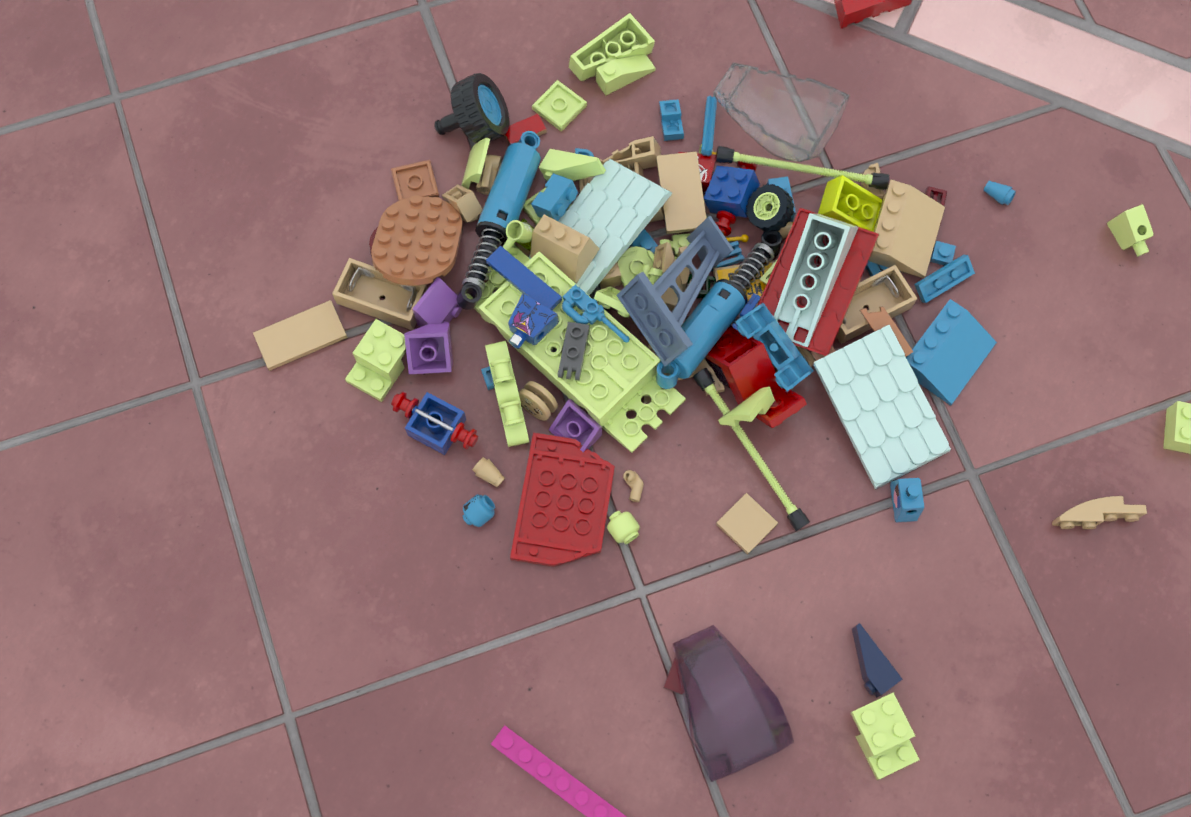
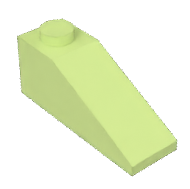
(622, 72)
(570, 165)

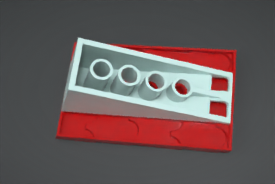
(817, 278)

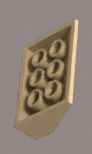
(906, 229)

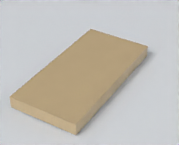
(685, 206)
(300, 335)

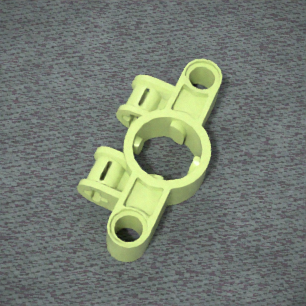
(507, 393)

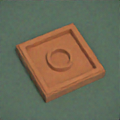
(415, 180)

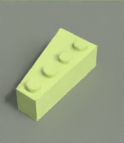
(619, 41)

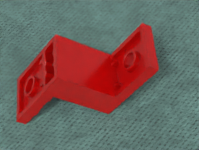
(750, 369)

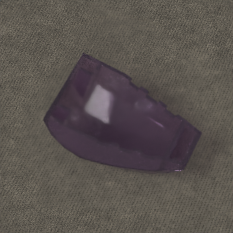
(727, 705)

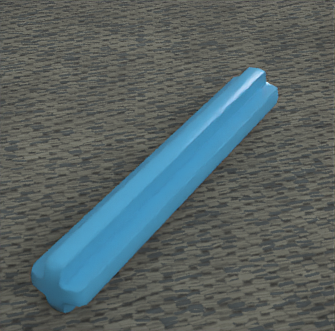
(709, 125)

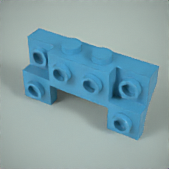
(781, 350)

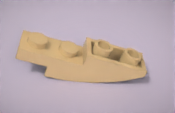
(1097, 511)

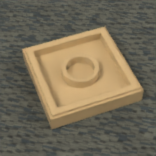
(747, 523)

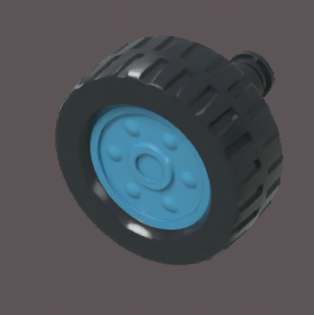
(476, 110)

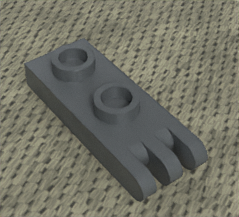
(574, 350)

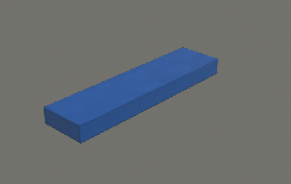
(523, 278)

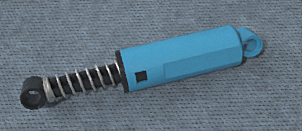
(501, 207)
(718, 311)

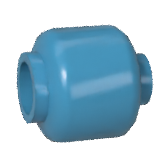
(478, 510)

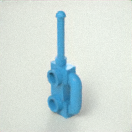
(591, 310)

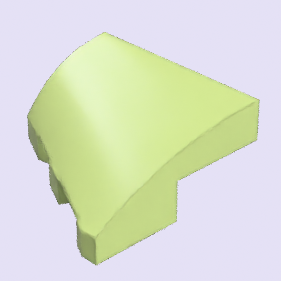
(748, 409)

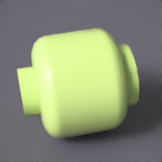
(623, 527)

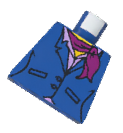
(530, 322)

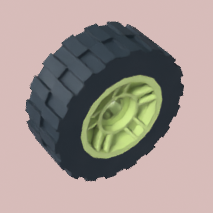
(760, 204)

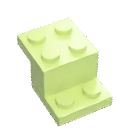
(378, 360)
(885, 736)

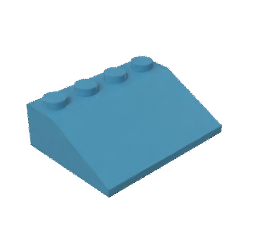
(950, 352)

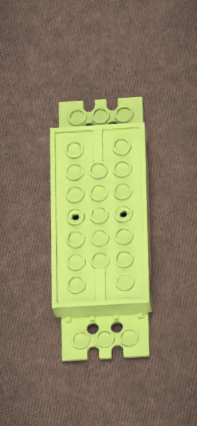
(612, 372)

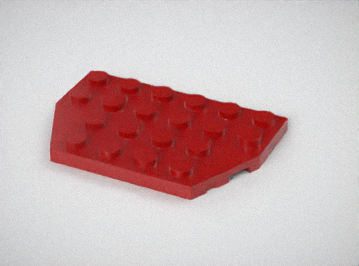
(561, 502)

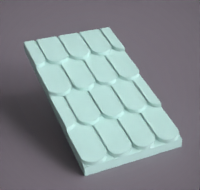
(612, 214)
(882, 406)

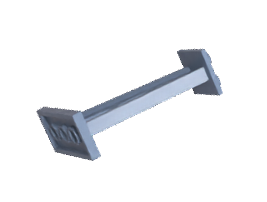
(645, 303)

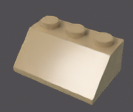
(563, 247)

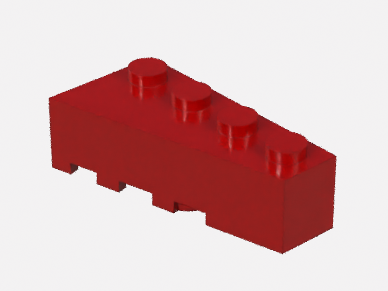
(857, 10)

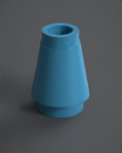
(1001, 193)

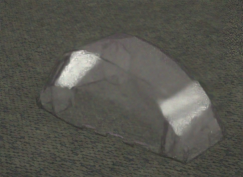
(782, 112)

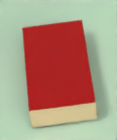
(531, 123)

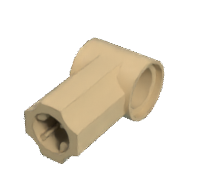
(489, 173)

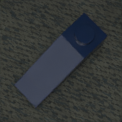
(874, 666)

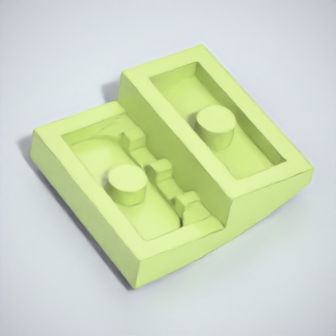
(475, 162)

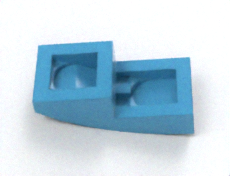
(671, 120)

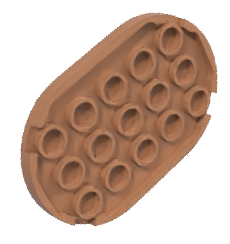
(417, 240)

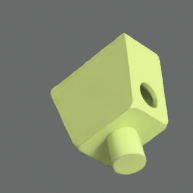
(1132, 229)

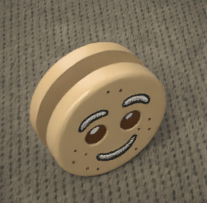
(537, 400)

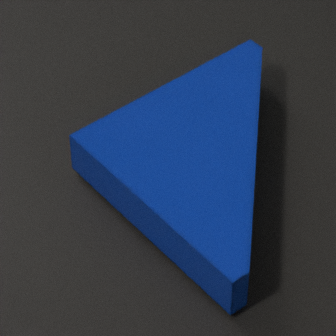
(748, 307)

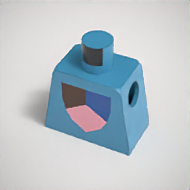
(907, 496)

